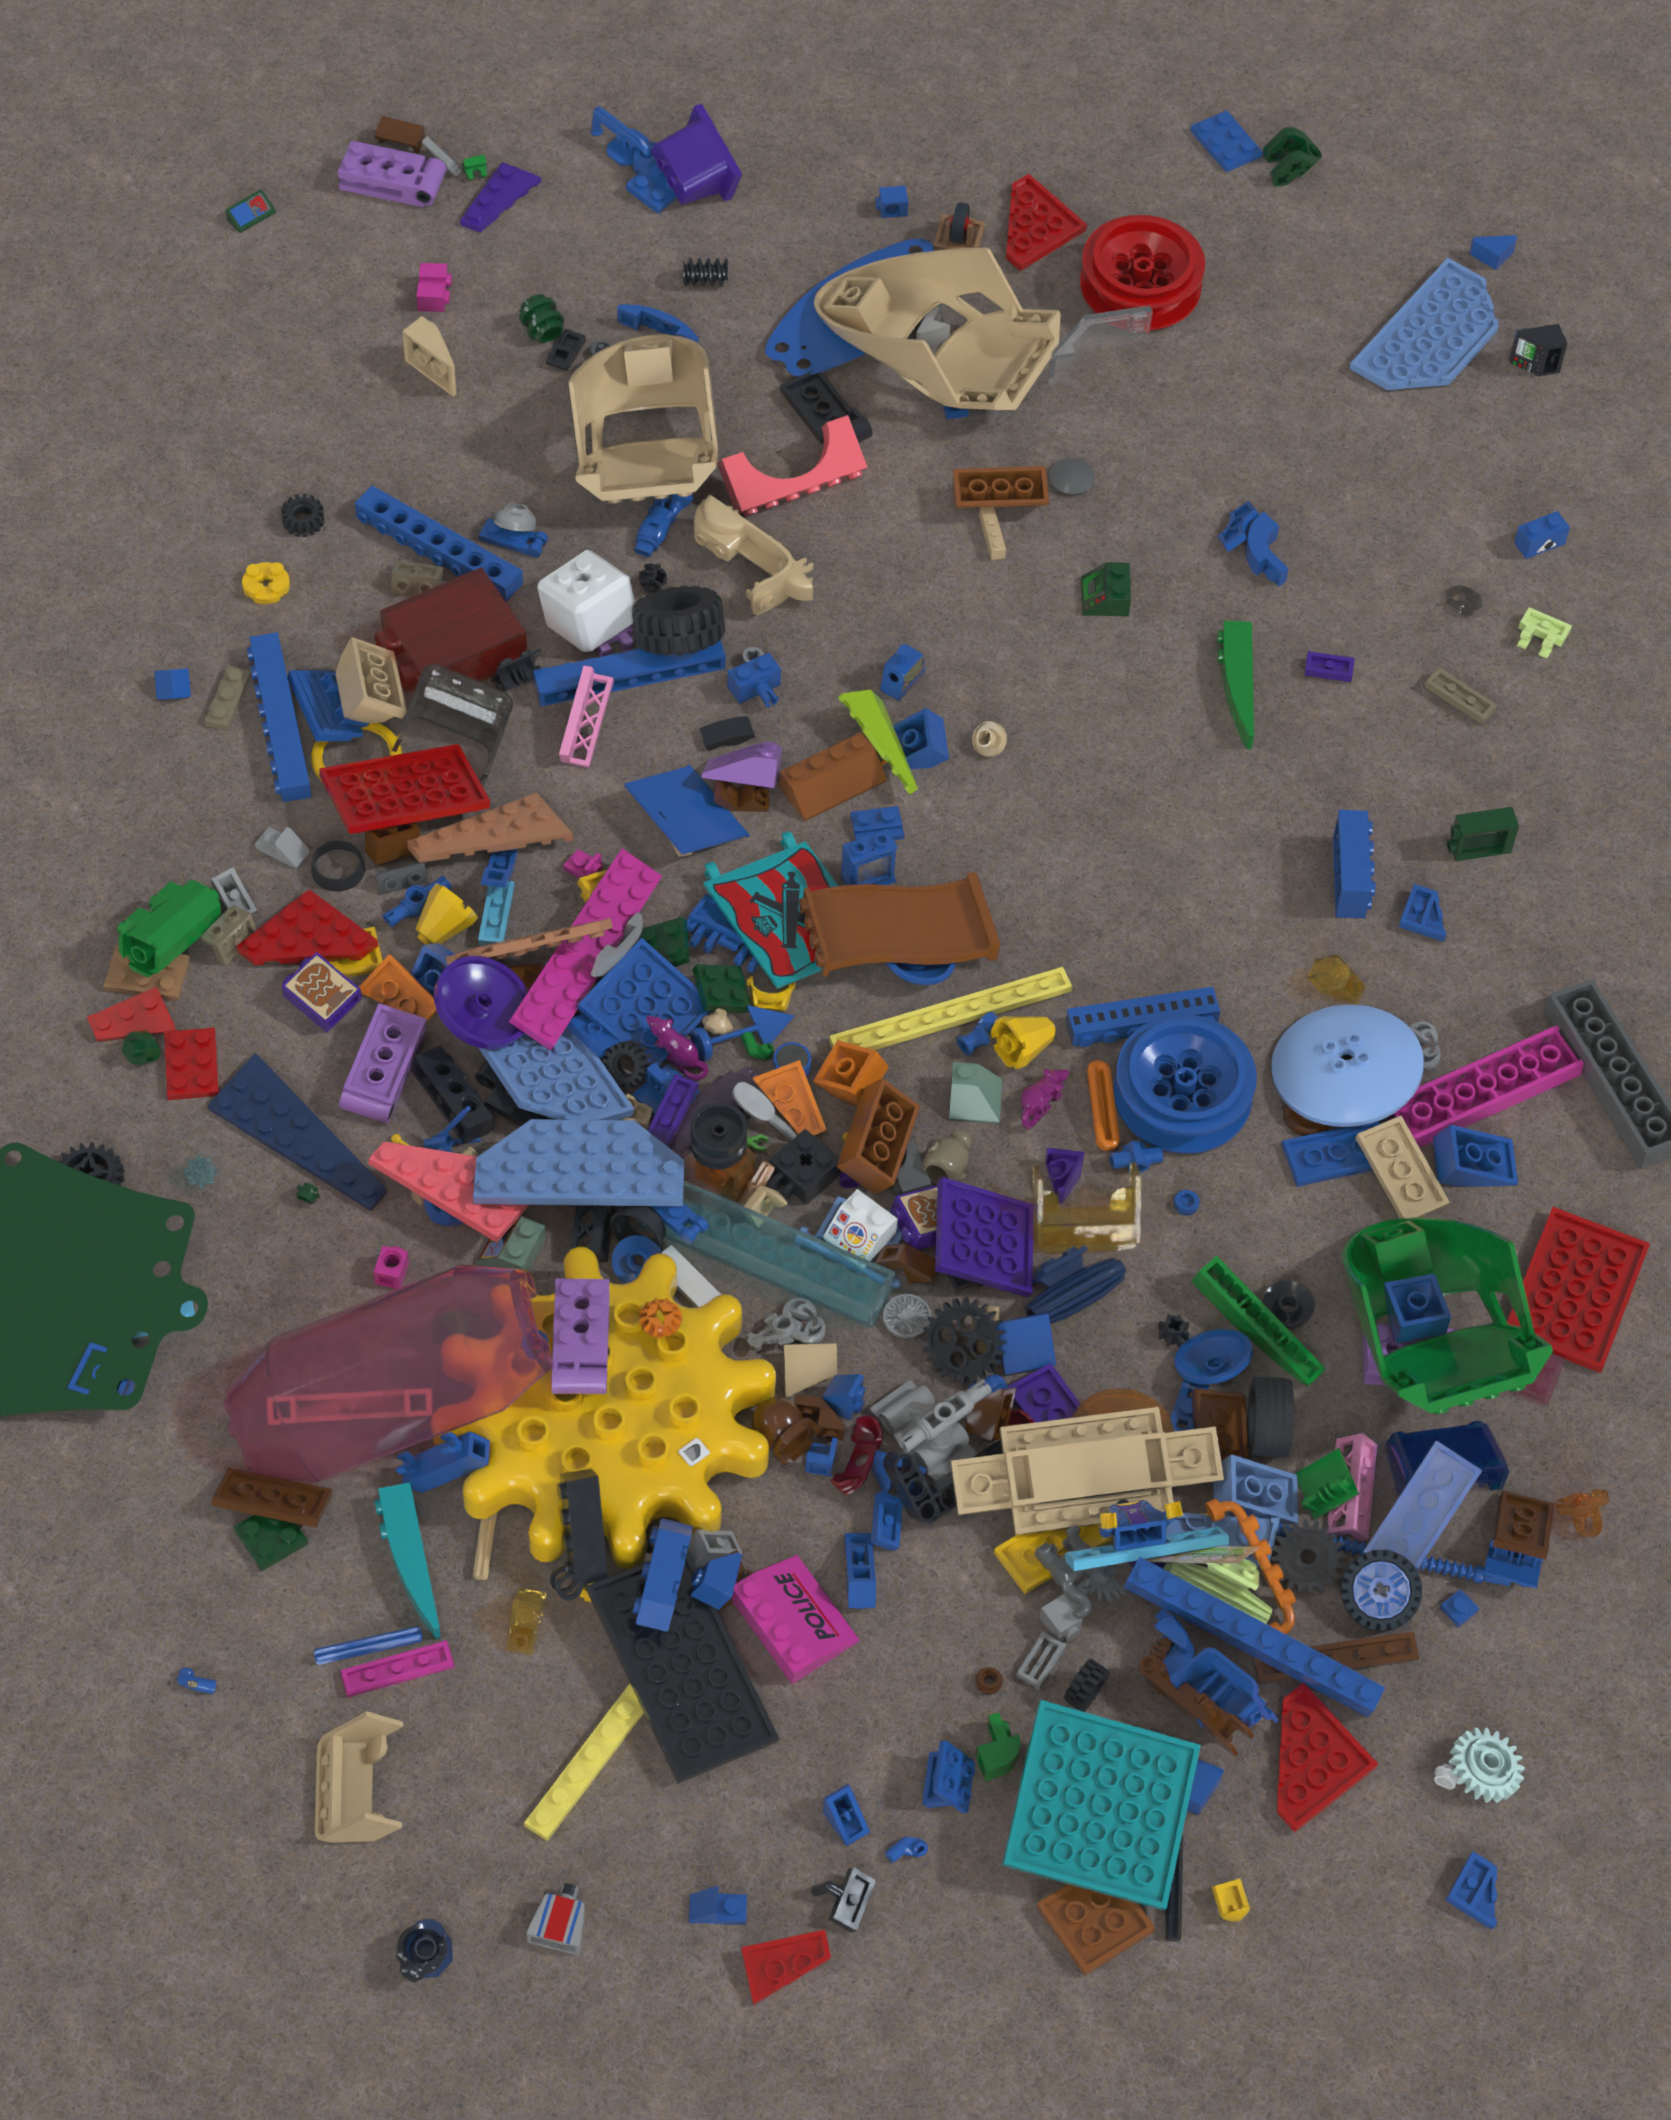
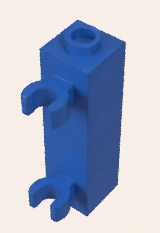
(445, 1461)

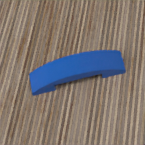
(655, 319)
(500, 868)

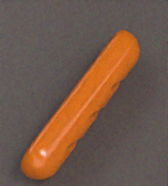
(1103, 1105)

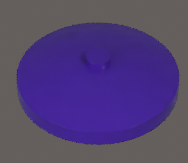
(478, 1000)

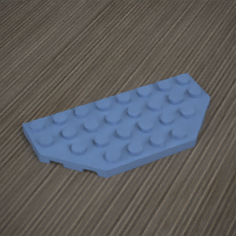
(1432, 332)
(559, 1082)
(580, 1166)

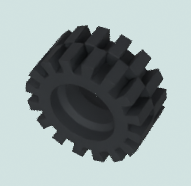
(298, 505)
(640, 1060)
(1086, 1685)

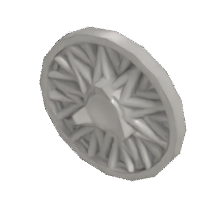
(906, 1316)

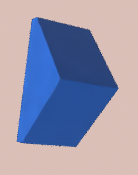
(1493, 249)
(845, 1815)

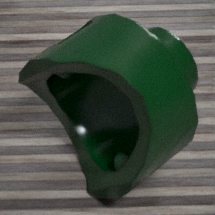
(140, 1048)

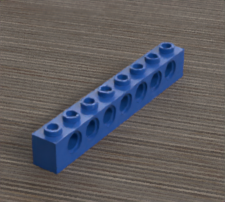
(435, 540)

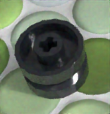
(718, 1135)

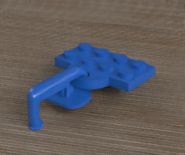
(634, 150)

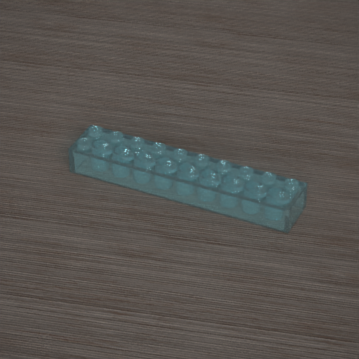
(787, 1257)

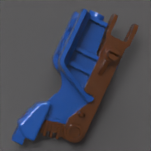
(1203, 1686)

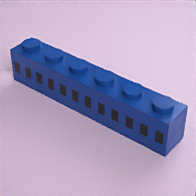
(1122, 1018)

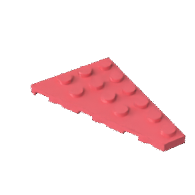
(446, 1182)

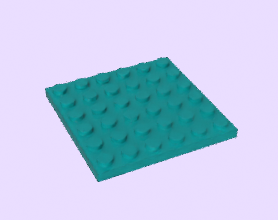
(1101, 1805)

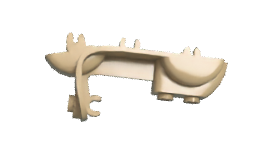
(729, 534)

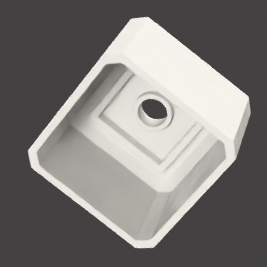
(587, 601)

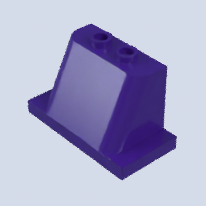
(697, 160)

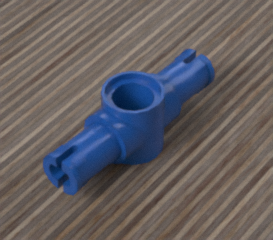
(408, 907)

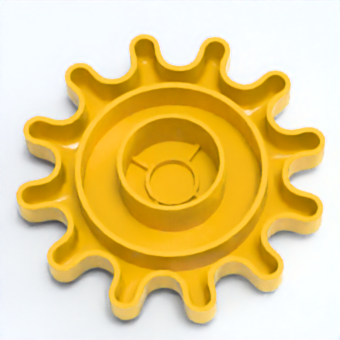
(654, 1405)

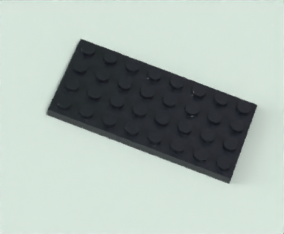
(684, 1677)

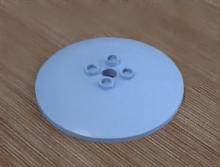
(1354, 1091)

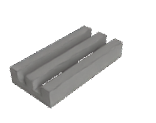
(439, 154)
(1029, 1679)

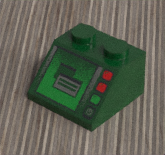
(1106, 590)

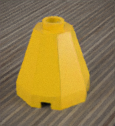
(443, 916)
(1021, 1038)

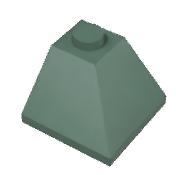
(974, 1094)

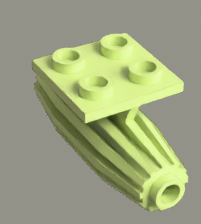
(1226, 1583)

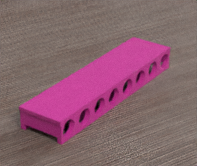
(1492, 1087)

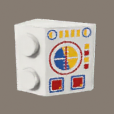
(861, 1226)

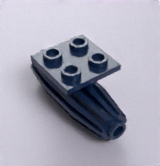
(1072, 1285)

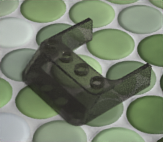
(461, 707)

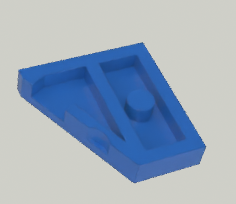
(1423, 913)
(1475, 1890)

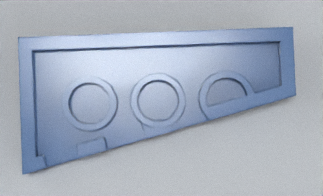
(1229, 1525)

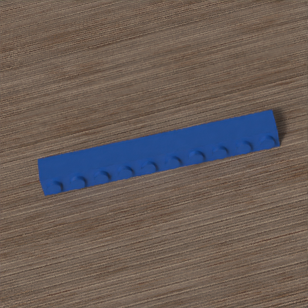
(1254, 1637)

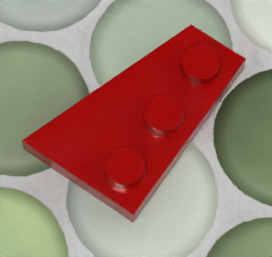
(137, 1013)
(782, 1961)

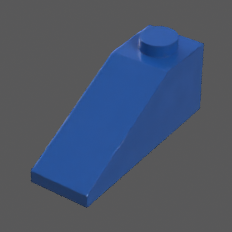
(860, 1571)

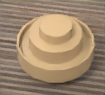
(989, 739)

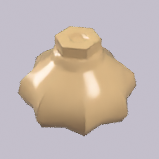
(717, 1022)

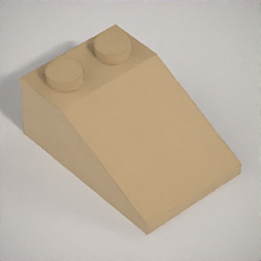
(428, 354)

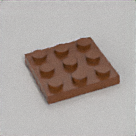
(1094, 1924)

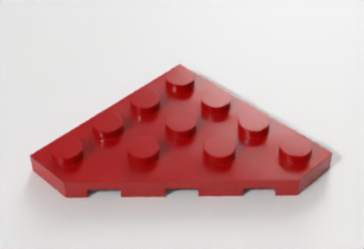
(1037, 223)
(307, 928)
(1315, 1759)

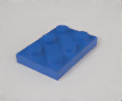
(1226, 141)

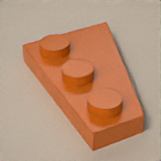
(399, 989)
(792, 1097)

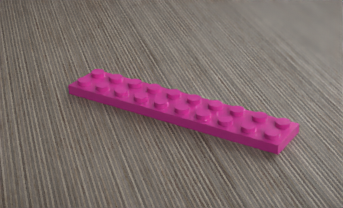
(567, 973)

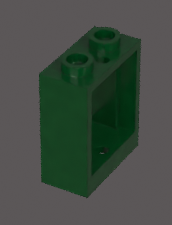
(1500, 820)

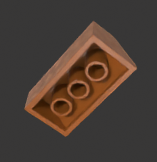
(1000, 487)
(832, 776)

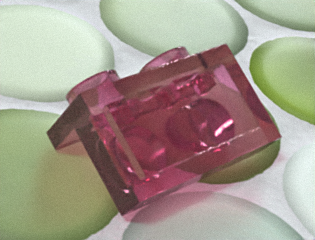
(1544, 1384)

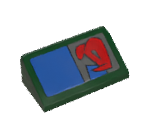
(249, 211)

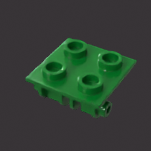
(1326, 1484)

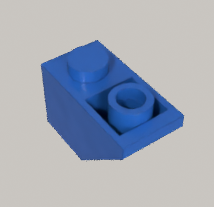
(845, 1395)

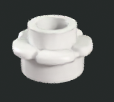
(1444, 1776)

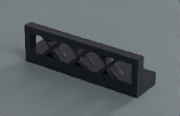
(601, 1229)

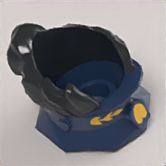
(424, 1950)

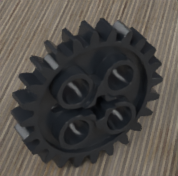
(985, 1329)

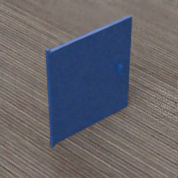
(686, 810)

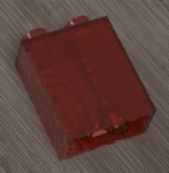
(453, 626)

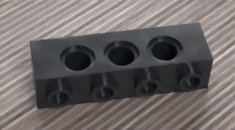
(452, 1093)

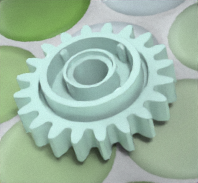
(1486, 1765)

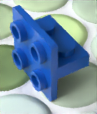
(656, 1086)
(948, 1778)

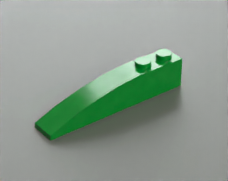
(1238, 675)
(1256, 1321)

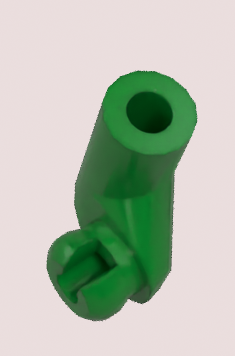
(756, 1050)

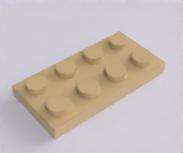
(1402, 1169)

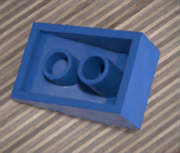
(1474, 1158)

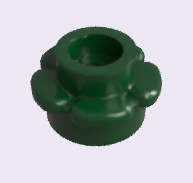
(307, 1193)

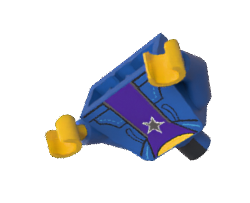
(1137, 1523)

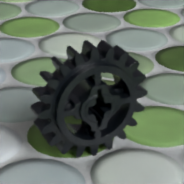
(86, 1159)

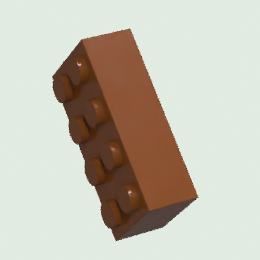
(878, 1136)

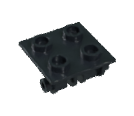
(507, 669)

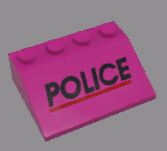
(793, 1617)

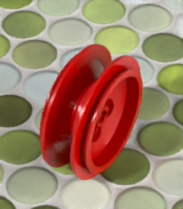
(1143, 264)

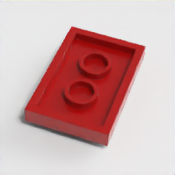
(191, 1063)

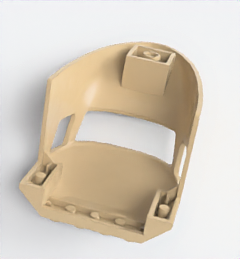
(981, 364)
(641, 376)

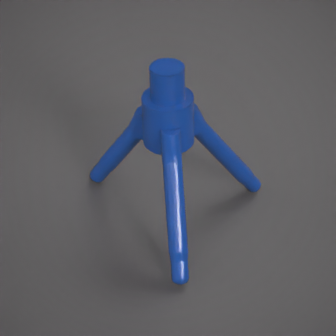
(443, 1140)

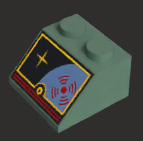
(516, 1247)

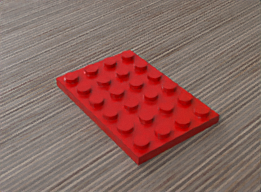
(404, 788)
(1580, 1286)

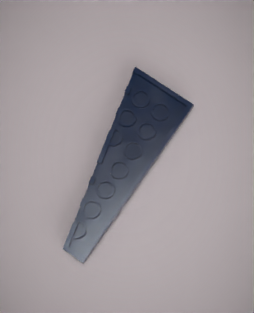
(276, 1117)

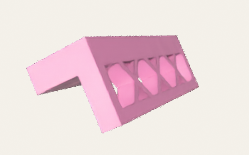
(577, 714)
(1358, 1509)

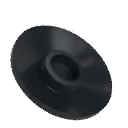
(1291, 1294)

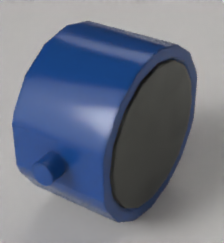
(790, 1053)

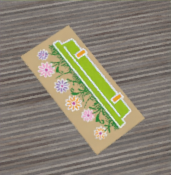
(1215, 1555)

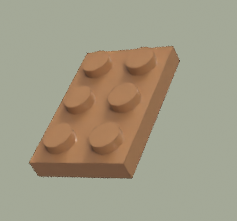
(168, 981)

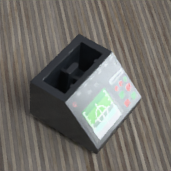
(1539, 349)

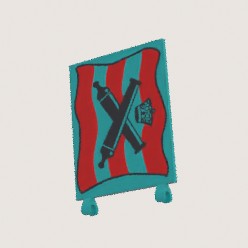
(765, 909)

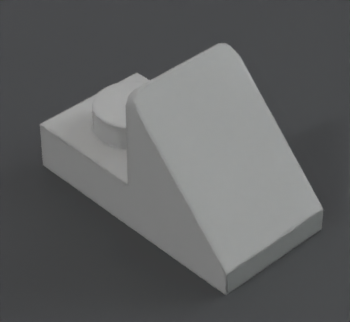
(932, 328)
(283, 846)
(232, 891)

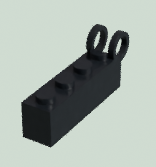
(583, 1532)

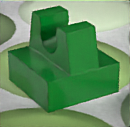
(473, 164)

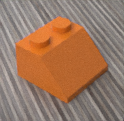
(849, 1071)

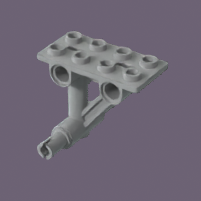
(928, 1429)

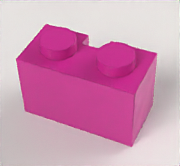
(432, 287)

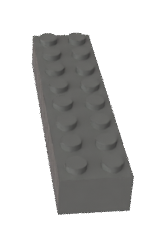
(1614, 1070)

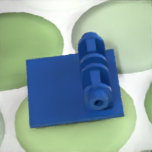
(1512, 1566)

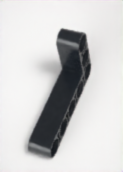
(922, 1492)

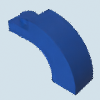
(1258, 554)

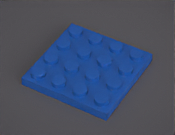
(642, 987)

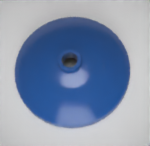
(922, 973)
(1213, 1356)

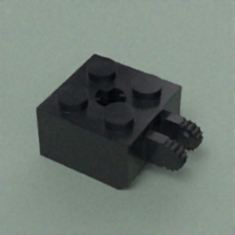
(804, 1168)

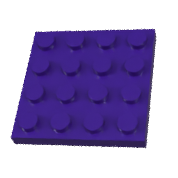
(984, 1237)

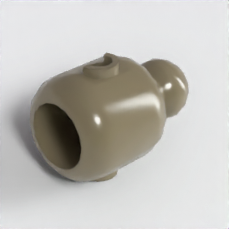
(948, 1157)

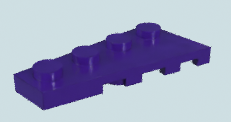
(497, 195)

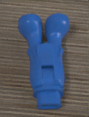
(657, 523)

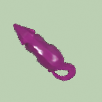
(679, 1048)
(1037, 1096)

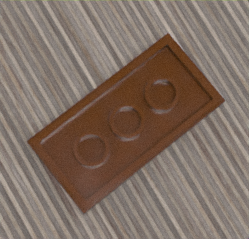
(272, 1497)

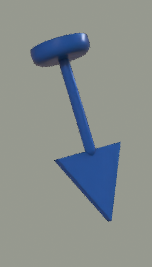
(766, 1023)

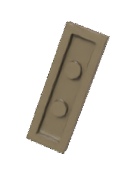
(1460, 695)
(227, 698)

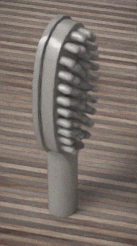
(760, 1107)

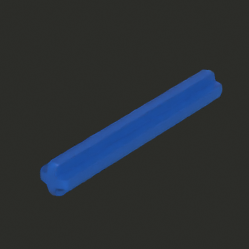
(368, 1645)

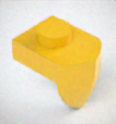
(1231, 1900)

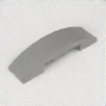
(611, 956)

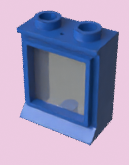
(869, 860)

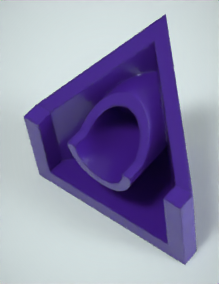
(1064, 1170)

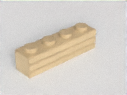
(992, 532)

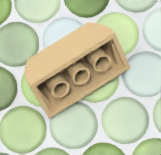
(369, 683)

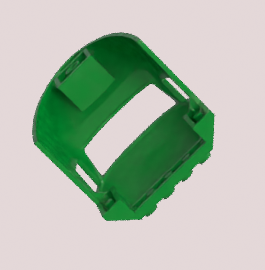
(1462, 1362)

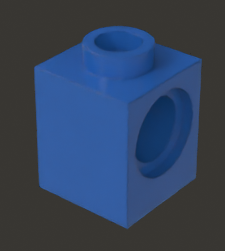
(892, 202)

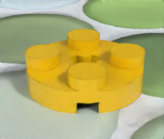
(260, 572)

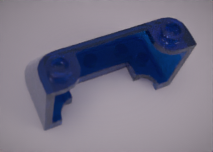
(1471, 1441)

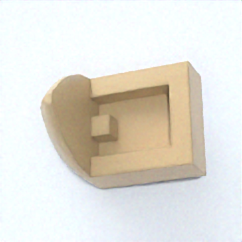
(764, 1200)

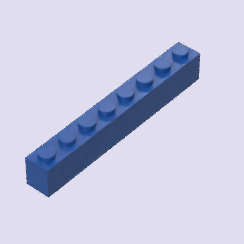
(627, 669)
(279, 717)

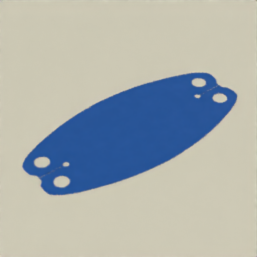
(805, 327)

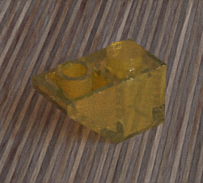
(1336, 979)
(525, 1620)

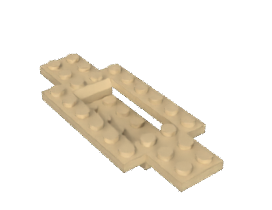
(1084, 1460)

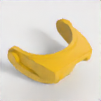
(770, 1001)

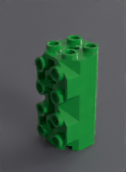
(174, 923)

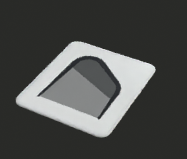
(694, 1452)

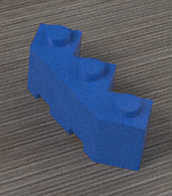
(663, 1574)

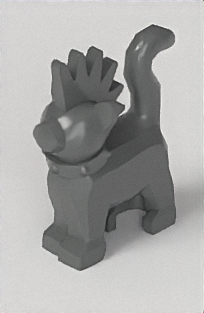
(1099, 1578)

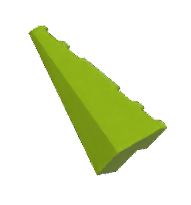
(877, 726)

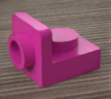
(582, 864)

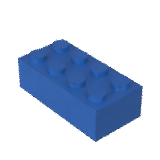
(1353, 864)

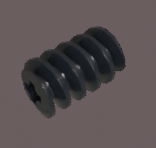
(705, 272)

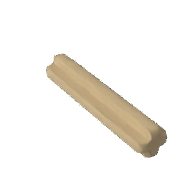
(484, 1548)

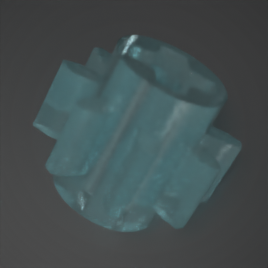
(200, 1171)

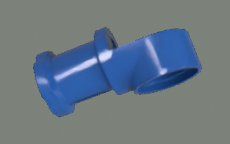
(978, 1036)

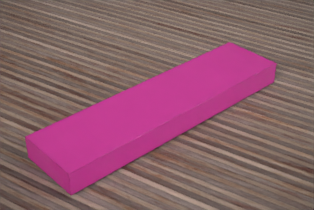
(397, 1669)

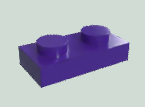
(1329, 666)

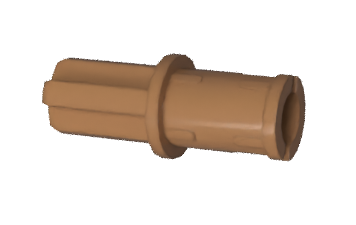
(759, 1178)

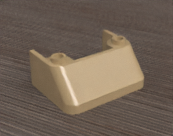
(345, 1780)

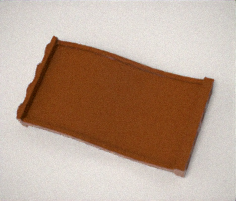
(899, 924)

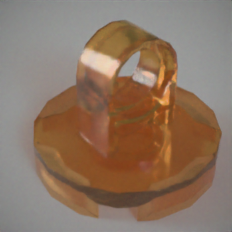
(1582, 1507)

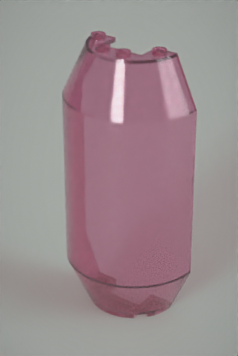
(388, 1373)

